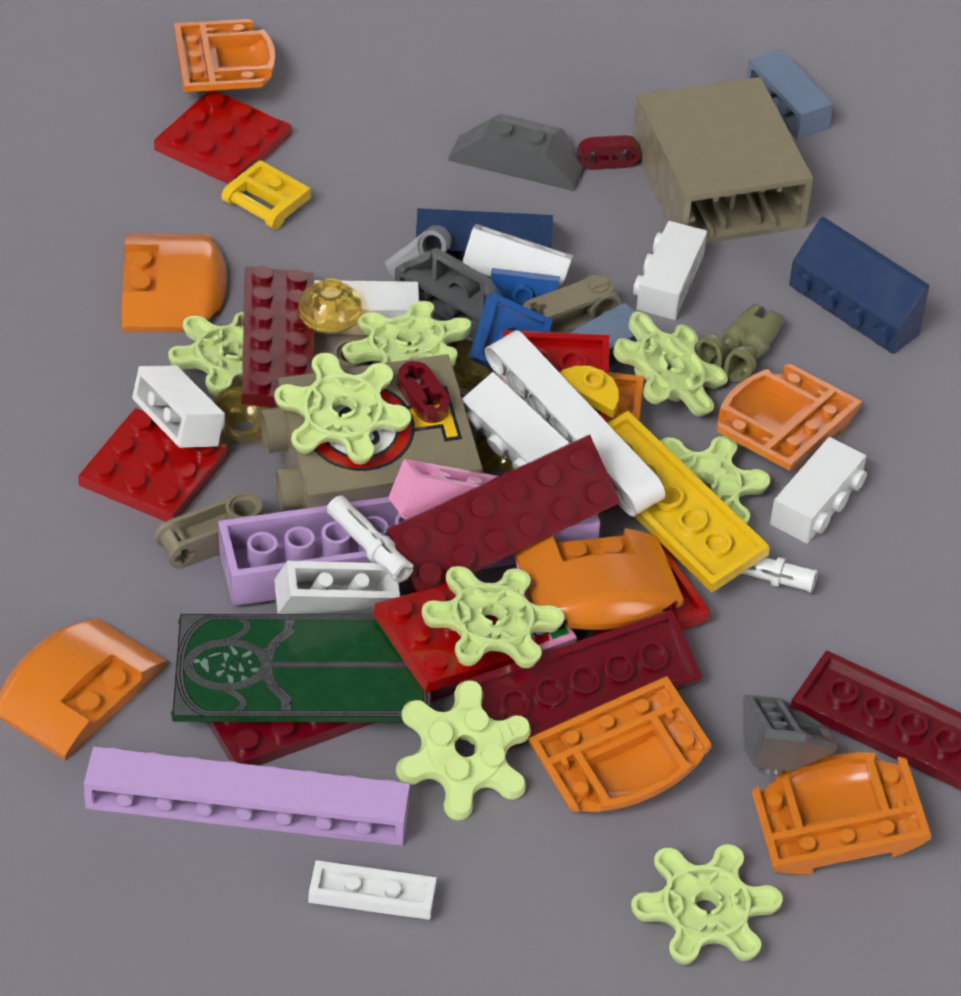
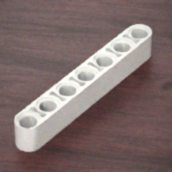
(572, 417)

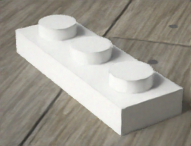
(372, 890)

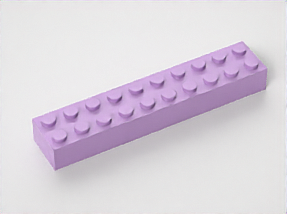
(260, 545)

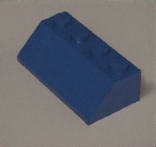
(459, 223)
(860, 286)

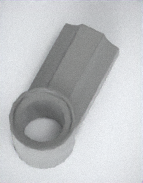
(418, 246)

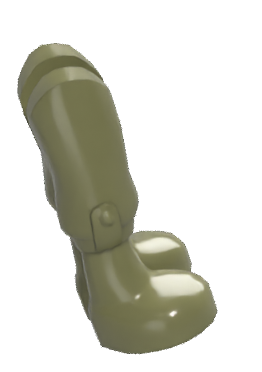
(741, 342)

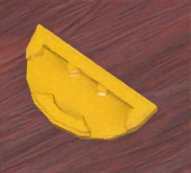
(594, 387)

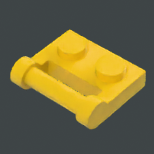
(272, 187)

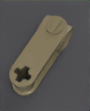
(576, 303)
(198, 530)

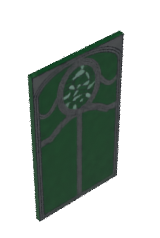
(289, 669)

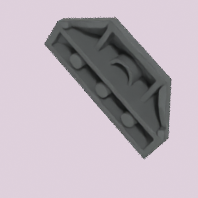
(520, 150)
(449, 285)
(782, 736)

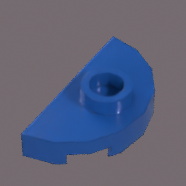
(523, 286)

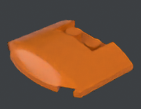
(223, 55)
(170, 280)
(785, 415)
(601, 579)
(75, 684)
(623, 749)
(840, 812)

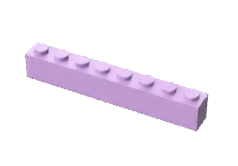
(247, 795)

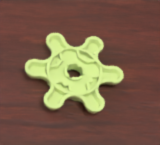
(390, 336)
(657, 350)
(209, 351)
(337, 388)
(716, 469)
(501, 599)
(456, 773)
(713, 882)

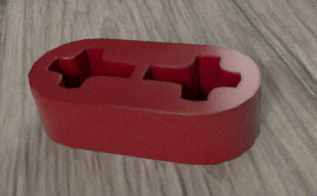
(608, 152)
(418, 395)

